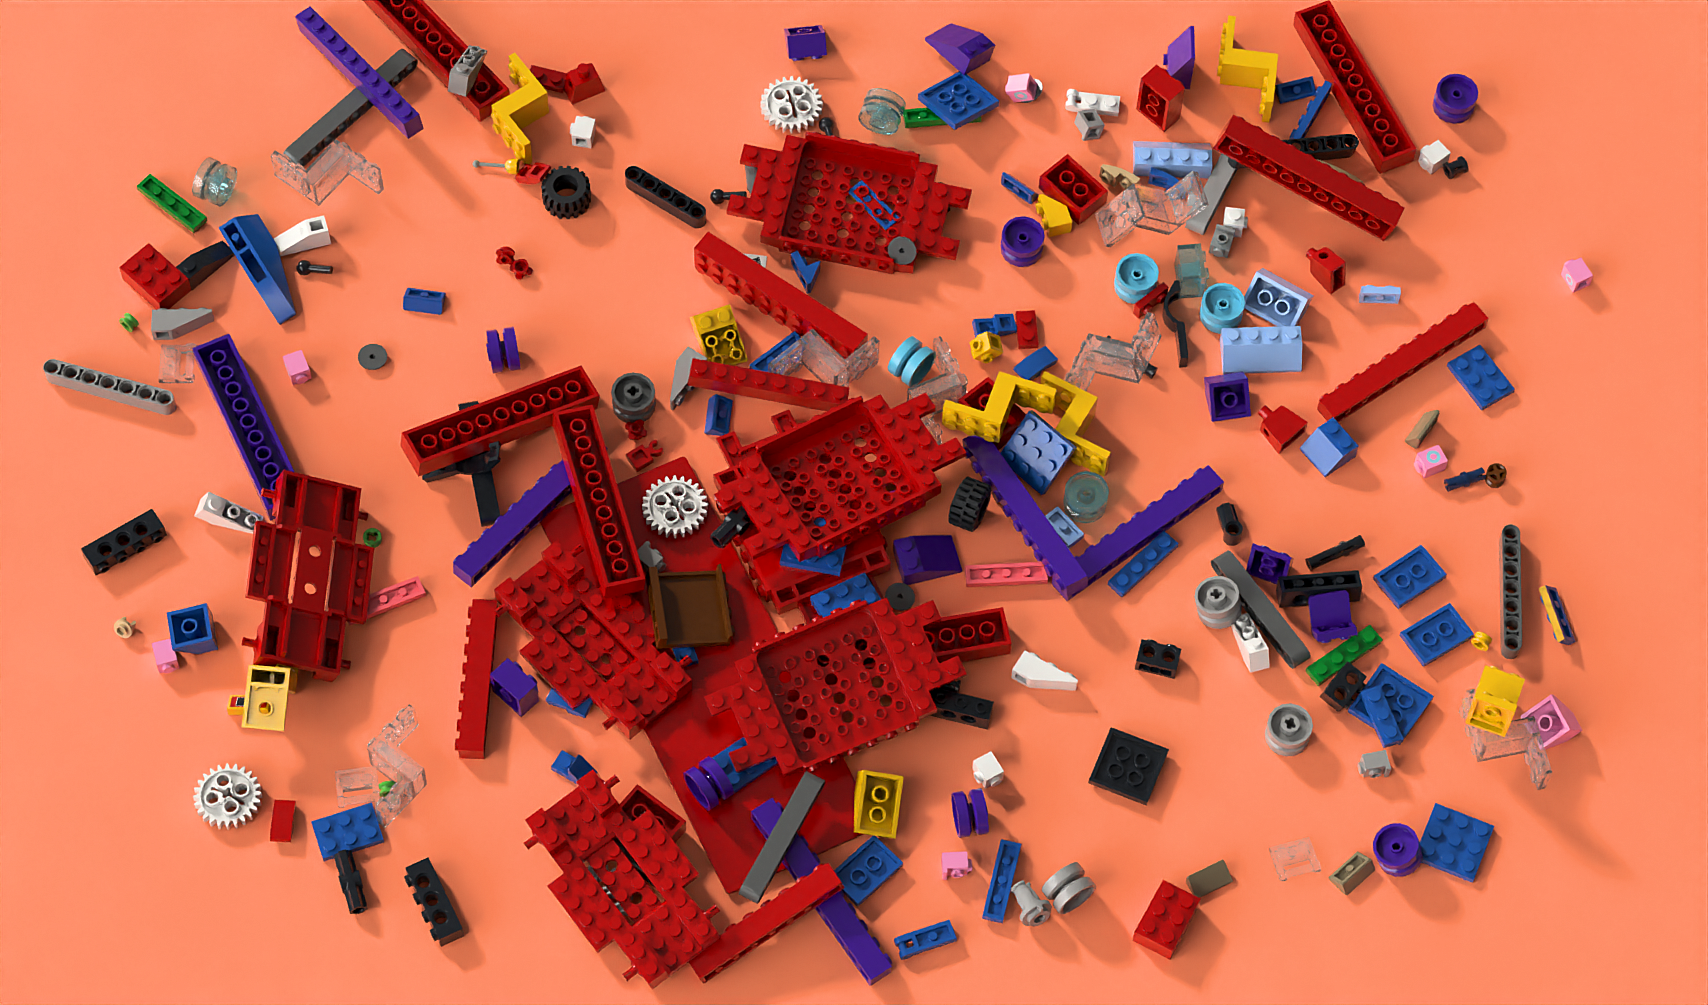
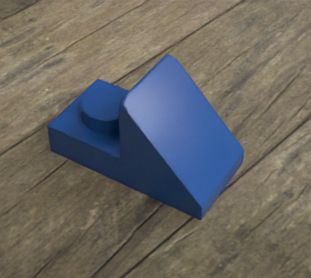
(806, 273)
(571, 767)

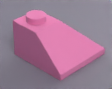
(1554, 721)

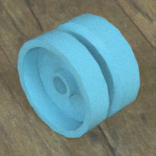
(1135, 277)
(1221, 307)
(911, 361)

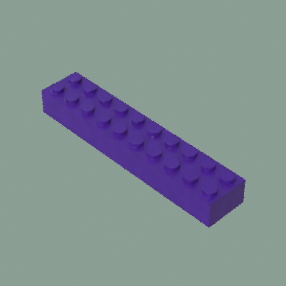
(243, 414)

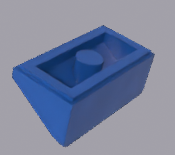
(1295, 89)
(1018, 188)
(424, 301)
(718, 415)

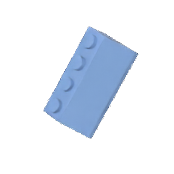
(1172, 157)
(1261, 349)

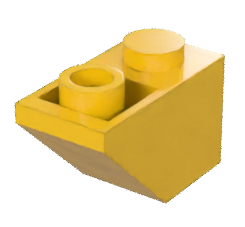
(1054, 215)

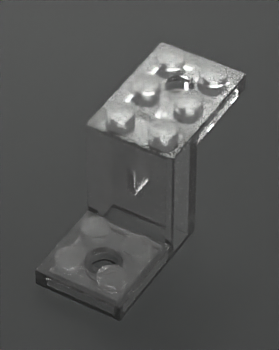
(327, 172)
(1151, 209)
(1115, 357)
(825, 361)
(948, 386)
(1520, 738)
(396, 765)

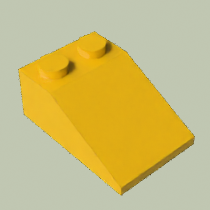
(877, 803)

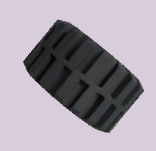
(566, 179)
(969, 504)

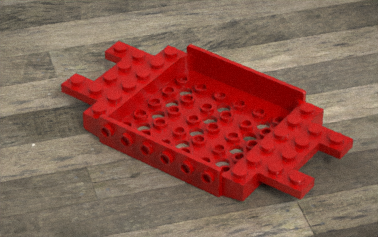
(783, 189)
(901, 449)
(787, 585)
(901, 659)

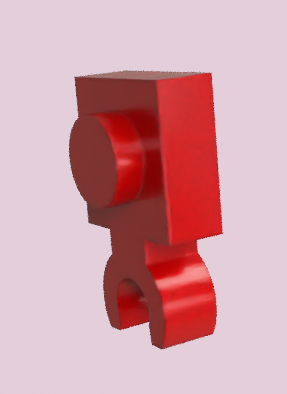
(642, 457)

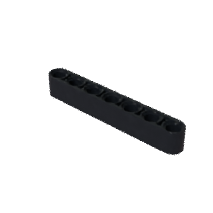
(1319, 145)
(484, 489)

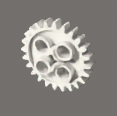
(808, 100)
(658, 514)
(217, 811)

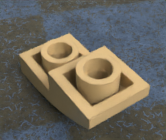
(1114, 175)

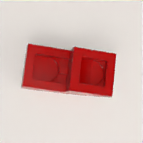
(532, 173)
(282, 820)

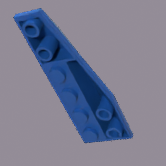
(261, 262)

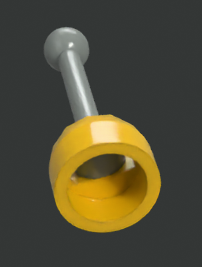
(511, 166)

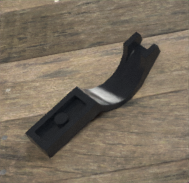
(1176, 326)
(471, 466)

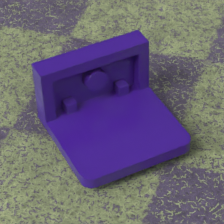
(1331, 616)

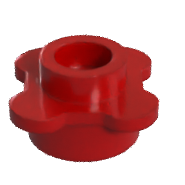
(505, 255)
(518, 264)
(636, 435)

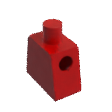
(582, 83)
(1327, 268)
(1281, 427)

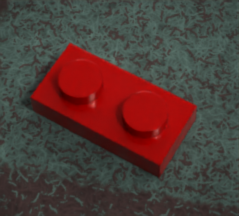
(549, 79)
(1150, 300)
(1026, 329)

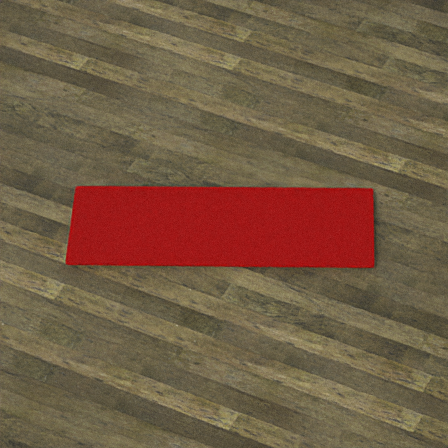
(687, 729)

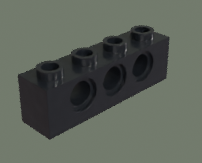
(127, 532)
(1296, 589)
(962, 708)
(424, 872)

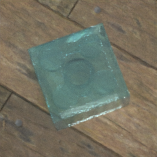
(1191, 270)

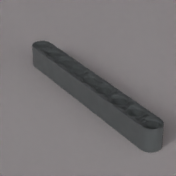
(347, 111)

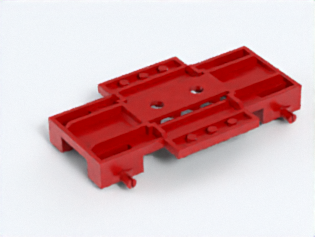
(551, 598)
(301, 631)
(583, 830)

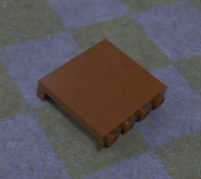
(689, 608)

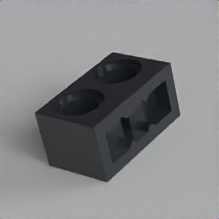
(1156, 663)
(1340, 684)

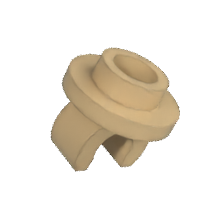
(124, 628)

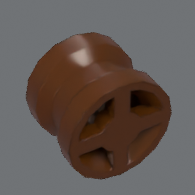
(1499, 472)

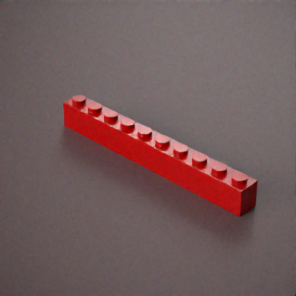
(1402, 363)

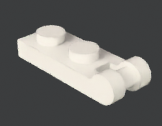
(1101, 103)

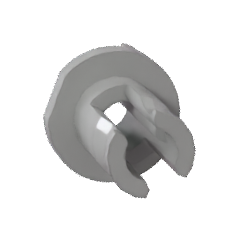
(1033, 909)

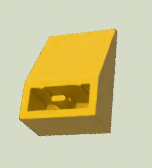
(719, 336)

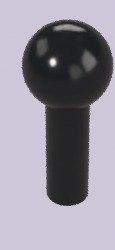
(826, 125)
(718, 196)
(304, 268)

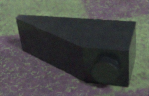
(205, 262)

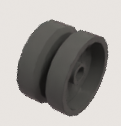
(633, 397)

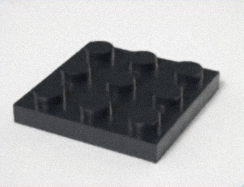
(1128, 766)

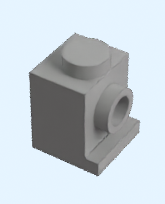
(1089, 124)
(1222, 241)
(650, 558)
(1374, 764)

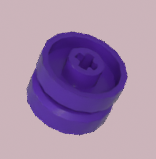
(1455, 98)
(1022, 241)
(501, 350)
(708, 783)
(972, 812)
(1397, 849)

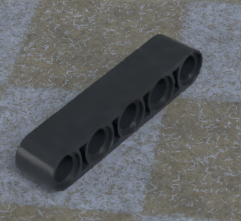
(661, 189)

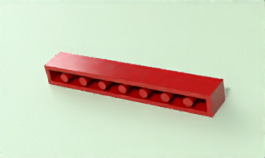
(766, 385)
(477, 683)
(767, 921)

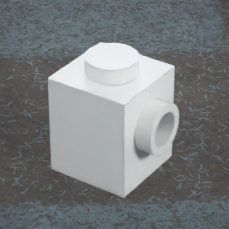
(583, 131)
(1433, 156)
(1235, 219)
(988, 770)

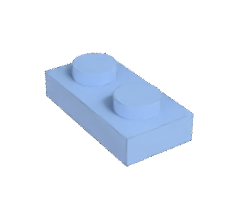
(1375, 294)
(1064, 527)

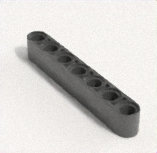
(1507, 599)
(1262, 610)
(781, 837)

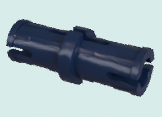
(1464, 479)

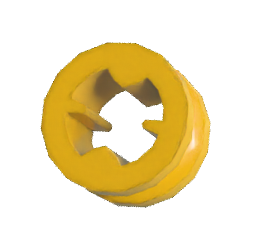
(1481, 641)

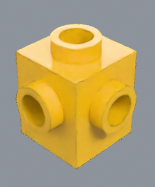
(986, 347)

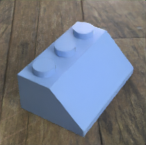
(1276, 299)

